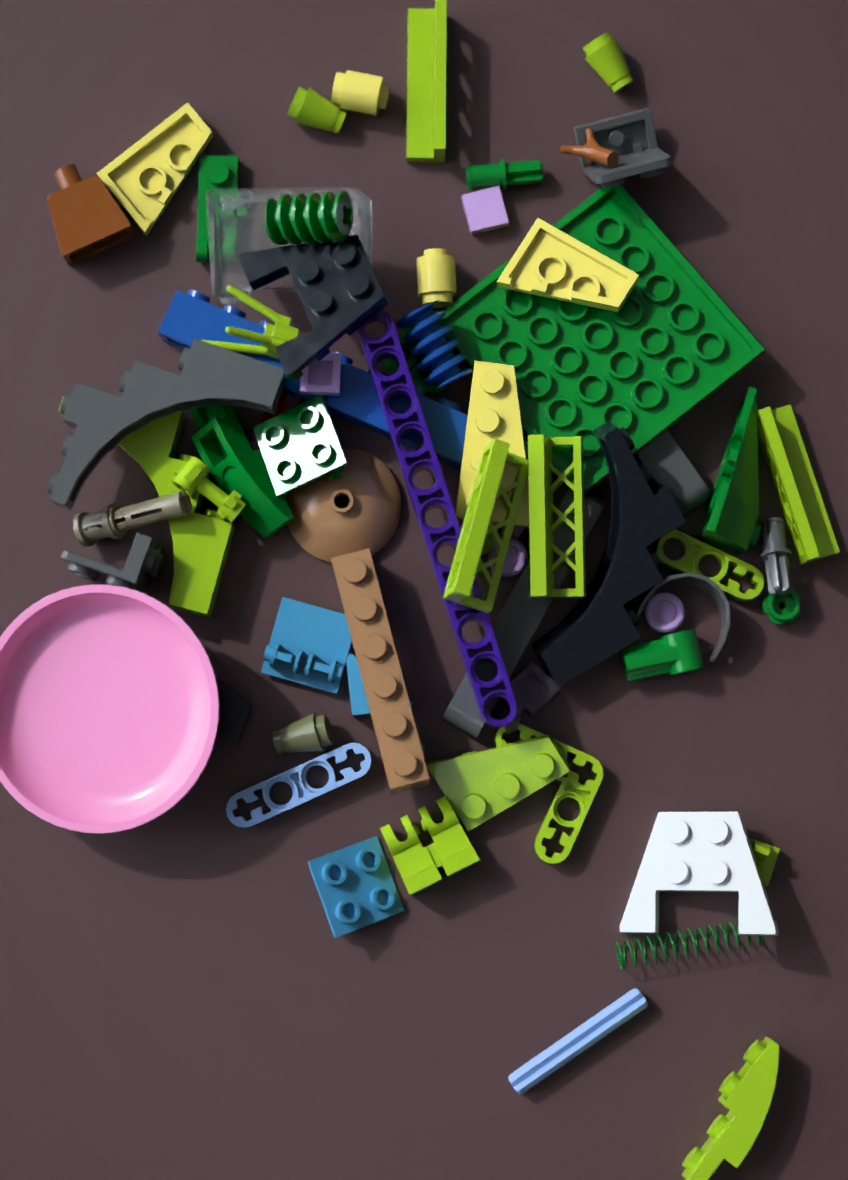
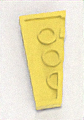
(491, 416)

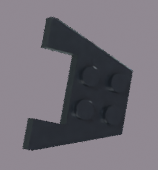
(334, 289)

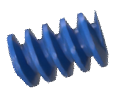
(433, 346)

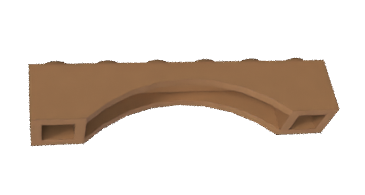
(380, 672)

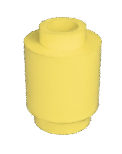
(360, 92)
(436, 277)

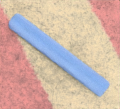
(578, 1041)

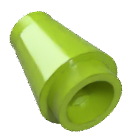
(608, 61)
(315, 111)

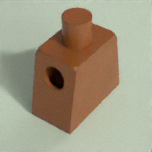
(85, 216)

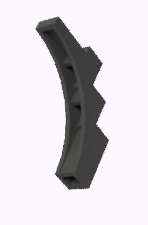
(149, 393)

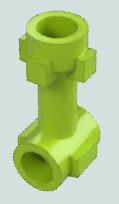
(192, 477)

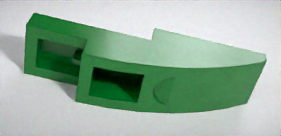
(239, 468)

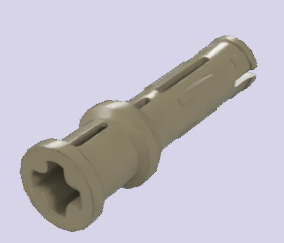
(118, 520)

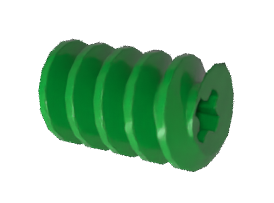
(309, 218)

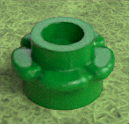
(789, 613)

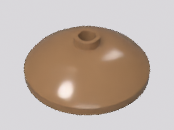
(364, 524)

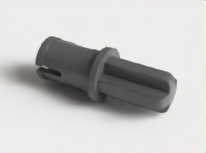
(776, 556)

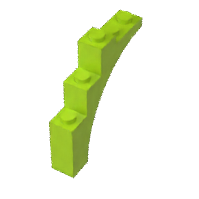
(199, 540)

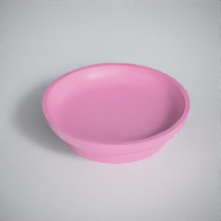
(103, 708)

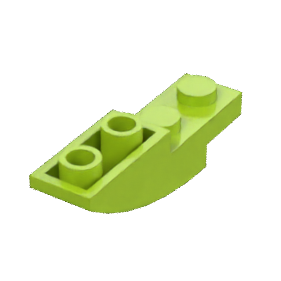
(748, 1099)

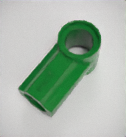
(672, 654)

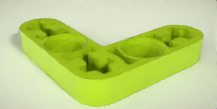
(569, 788)

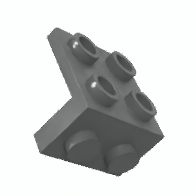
(635, 142)
(142, 564)

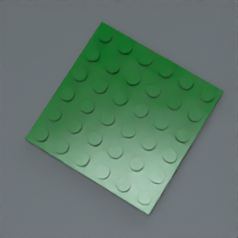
(596, 365)

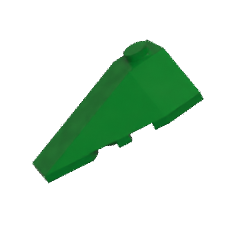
(735, 495)

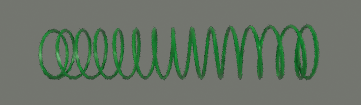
(623, 960)

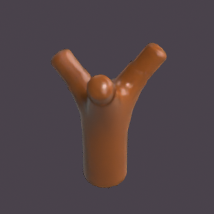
(592, 151)

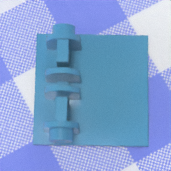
(308, 645)
(355, 886)

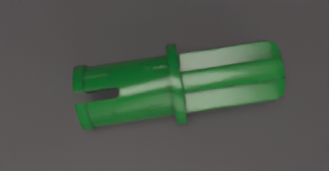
(504, 174)

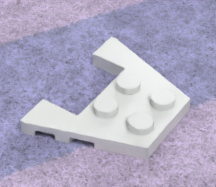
(698, 856)

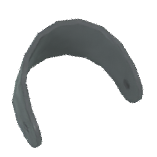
(708, 587)

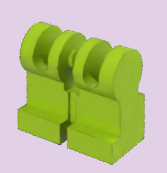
(420, 864)

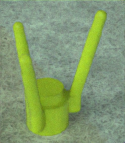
(273, 334)

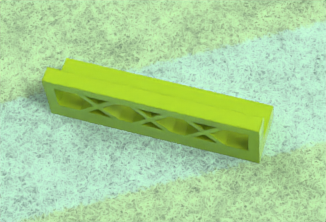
(426, 84)
(795, 485)
(541, 516)
(478, 525)

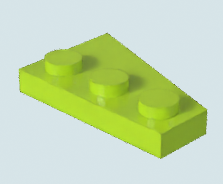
(497, 778)

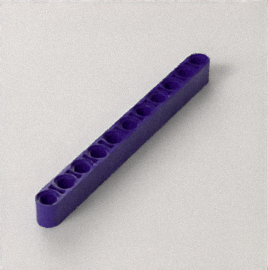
(436, 497)

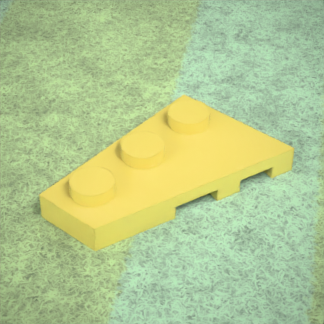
(156, 165)
(566, 270)

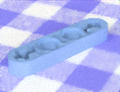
(297, 780)

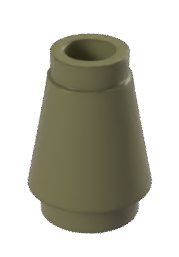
(304, 735)

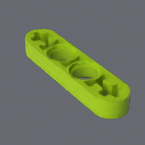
(696, 550)

